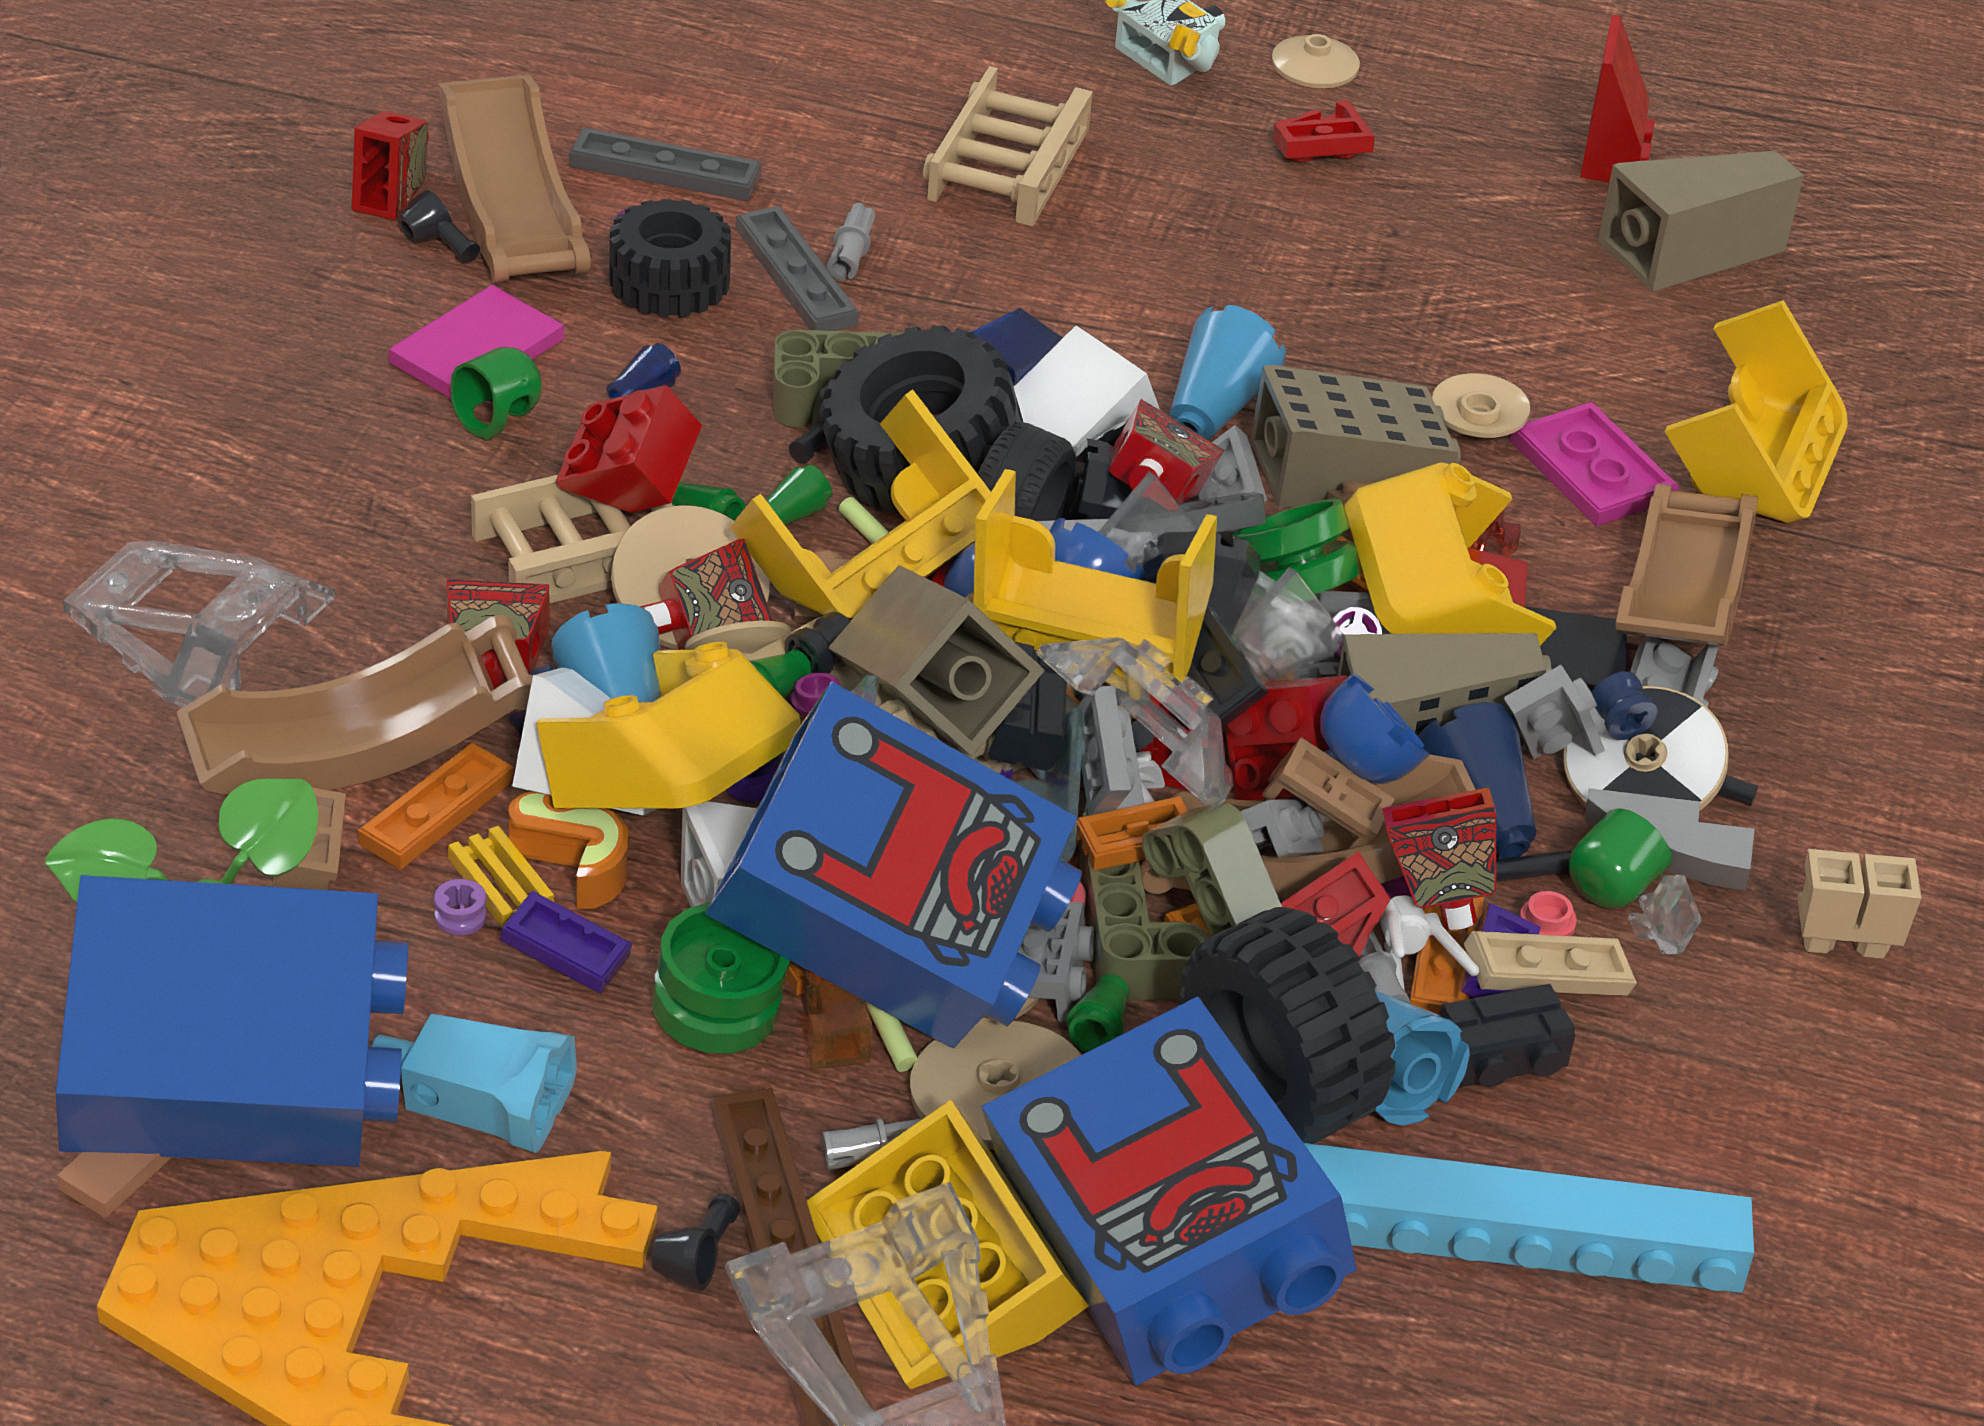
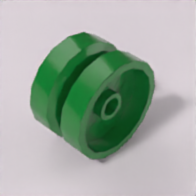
(1303, 542)
(716, 985)

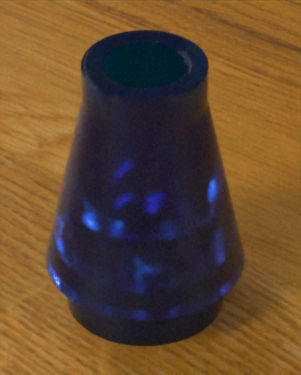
(647, 370)

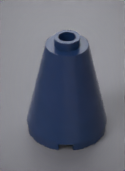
(1492, 754)

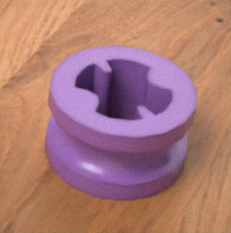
(460, 920)

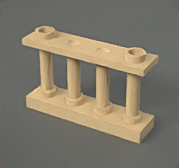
(1041, 167)
(569, 569)

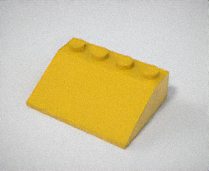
(1018, 1268)

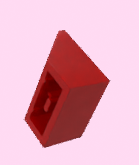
(631, 450)
(1272, 727)

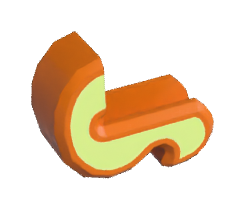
(575, 837)

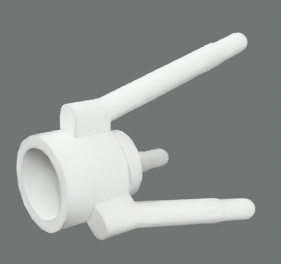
(1408, 930)

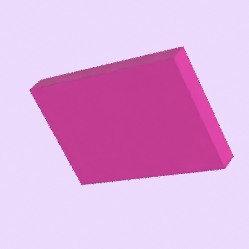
(471, 330)
(1591, 462)

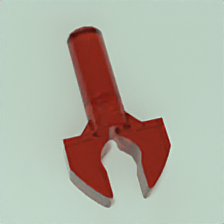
(1504, 532)

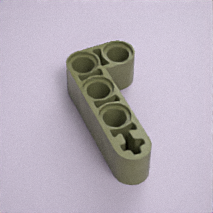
(806, 364)
(1219, 863)
(1125, 941)

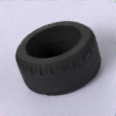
(1042, 468)

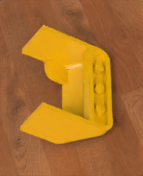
(1779, 423)
(934, 495)
(1417, 559)
(1062, 602)
(679, 751)

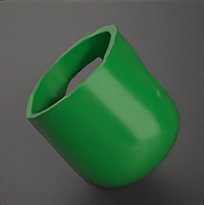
(500, 376)
(1618, 859)

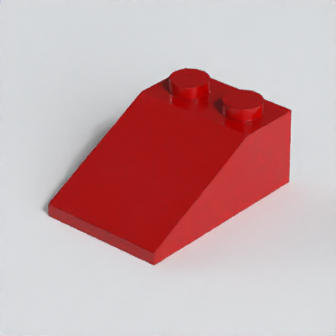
(1619, 112)

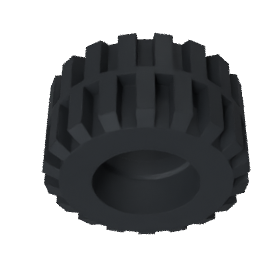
(670, 257)

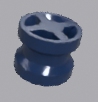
(1624, 706)

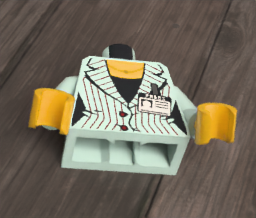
(1168, 36)

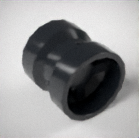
(815, 642)

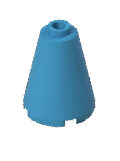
(1223, 367)
(612, 650)
(1428, 1061)

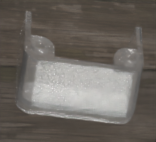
(1283, 619)

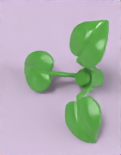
(262, 819)

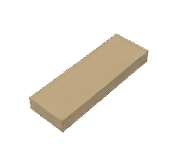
(1565, 962)

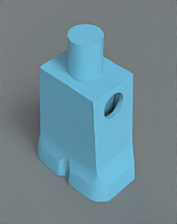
(487, 1077)

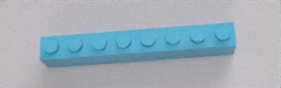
(1542, 1219)

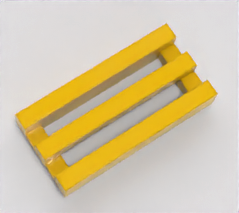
(485, 850)

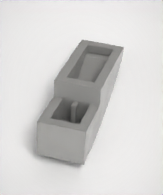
(1699, 849)

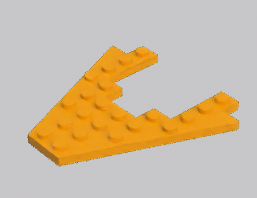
(275, 1286)

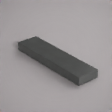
(665, 164)
(797, 270)

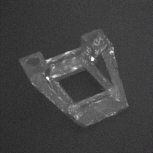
(213, 635)
(1196, 755)
(918, 1232)

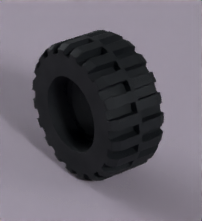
(948, 373)
(1297, 1017)

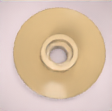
(1315, 61)
(1482, 405)
(742, 636)

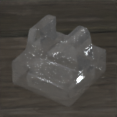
(1668, 915)

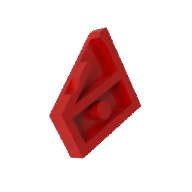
(1337, 134)
(1345, 899)

